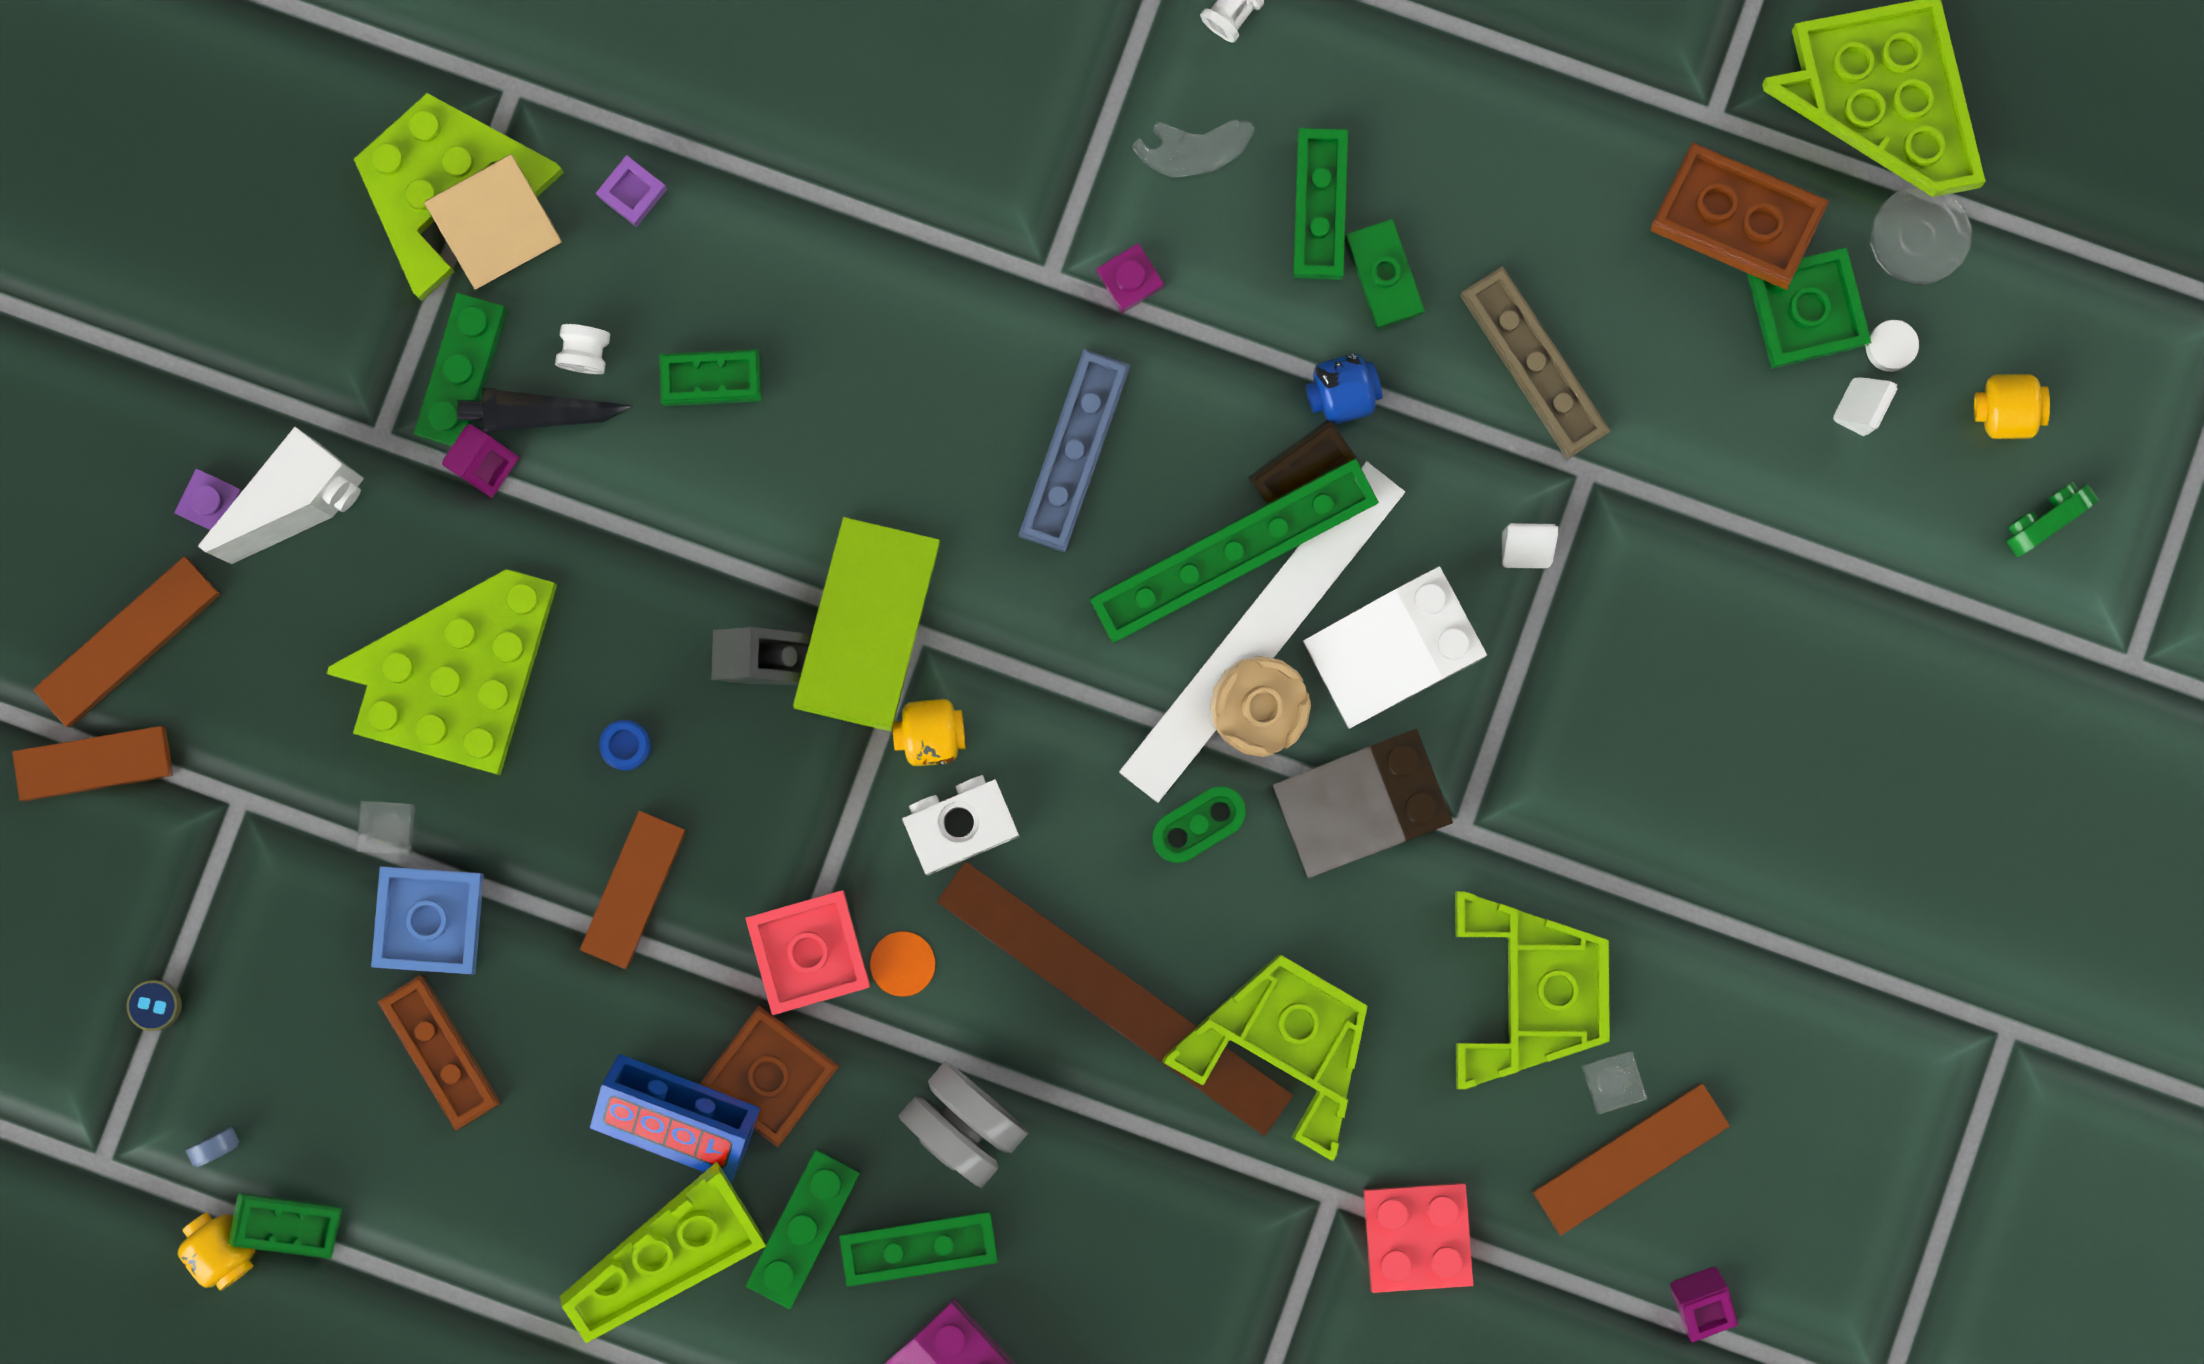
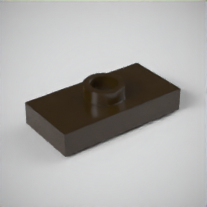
(1302, 462)

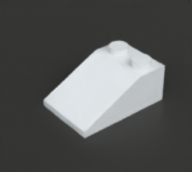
(288, 495)
(1394, 647)

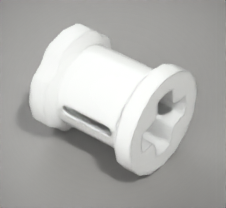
(1228, 16)

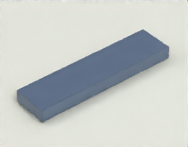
(1074, 450)

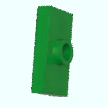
(1384, 274)
(710, 377)
(284, 1225)

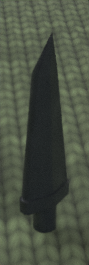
(518, 410)

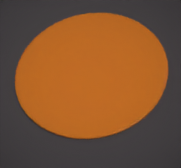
(902, 964)

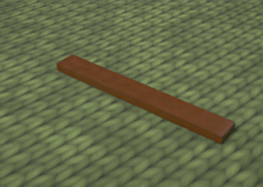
(1106, 992)

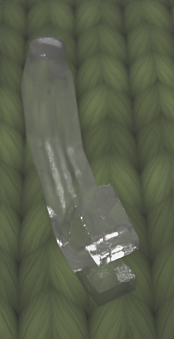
(1194, 154)

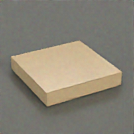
(493, 221)

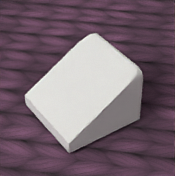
(1865, 404)
(1529, 545)

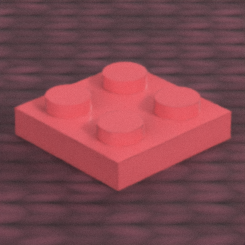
(808, 952)
(1418, 1237)

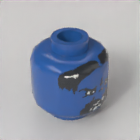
(1344, 388)

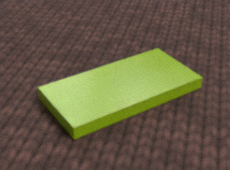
(866, 624)

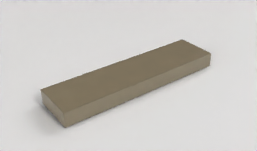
(1534, 363)

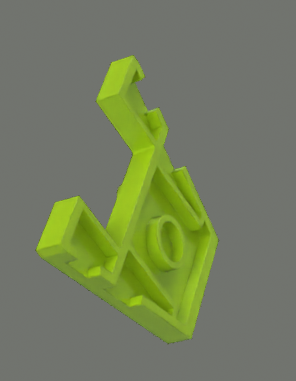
(420, 158)
(1553, 990)
(1294, 1025)

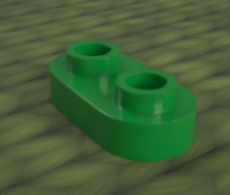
(2033, 529)
(1198, 824)

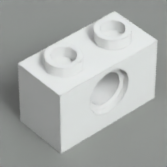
(990, 829)

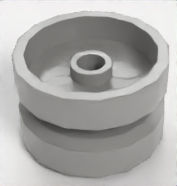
(956, 1132)

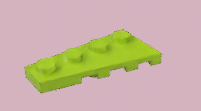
(672, 1251)

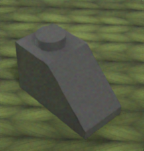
(758, 655)

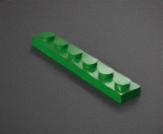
(1234, 550)

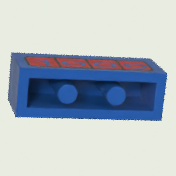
(674, 1117)

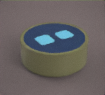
(154, 1005)

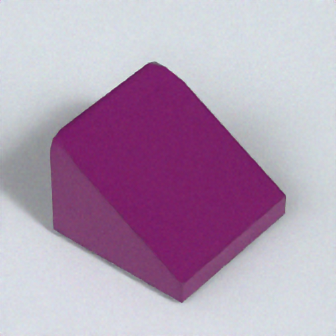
(480, 460)
(1704, 1304)

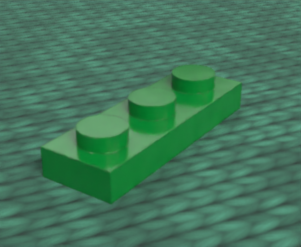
(1320, 203)
(460, 367)
(803, 1229)
(918, 1248)

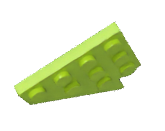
(1888, 90)
(455, 673)

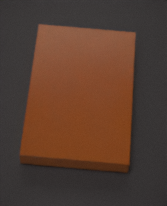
(1739, 215)

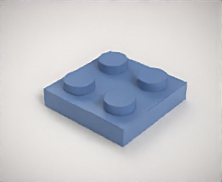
(427, 920)

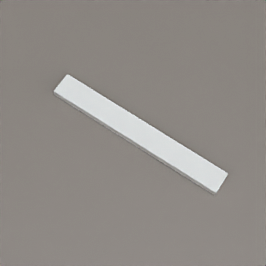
(1258, 633)

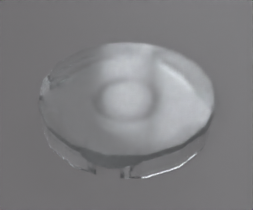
(1920, 236)

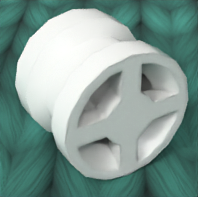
(582, 349)

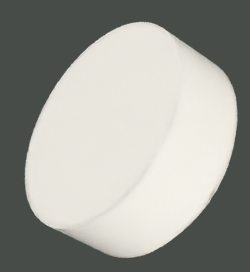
(1892, 345)

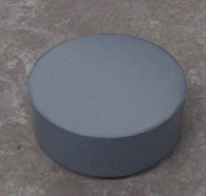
(212, 1147)

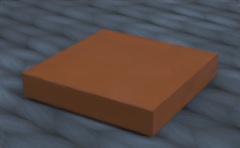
(771, 1070)

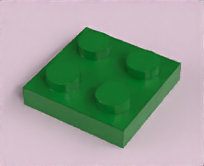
(1815, 314)

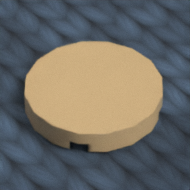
(1260, 706)

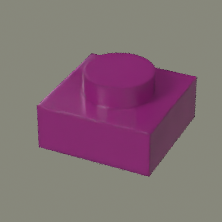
(1130, 278)

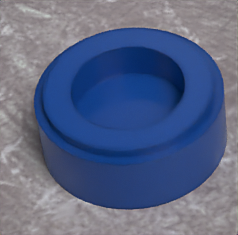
(625, 745)

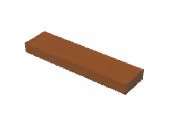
(127, 642)
(1630, 1158)

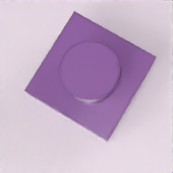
(631, 191)
(206, 499)

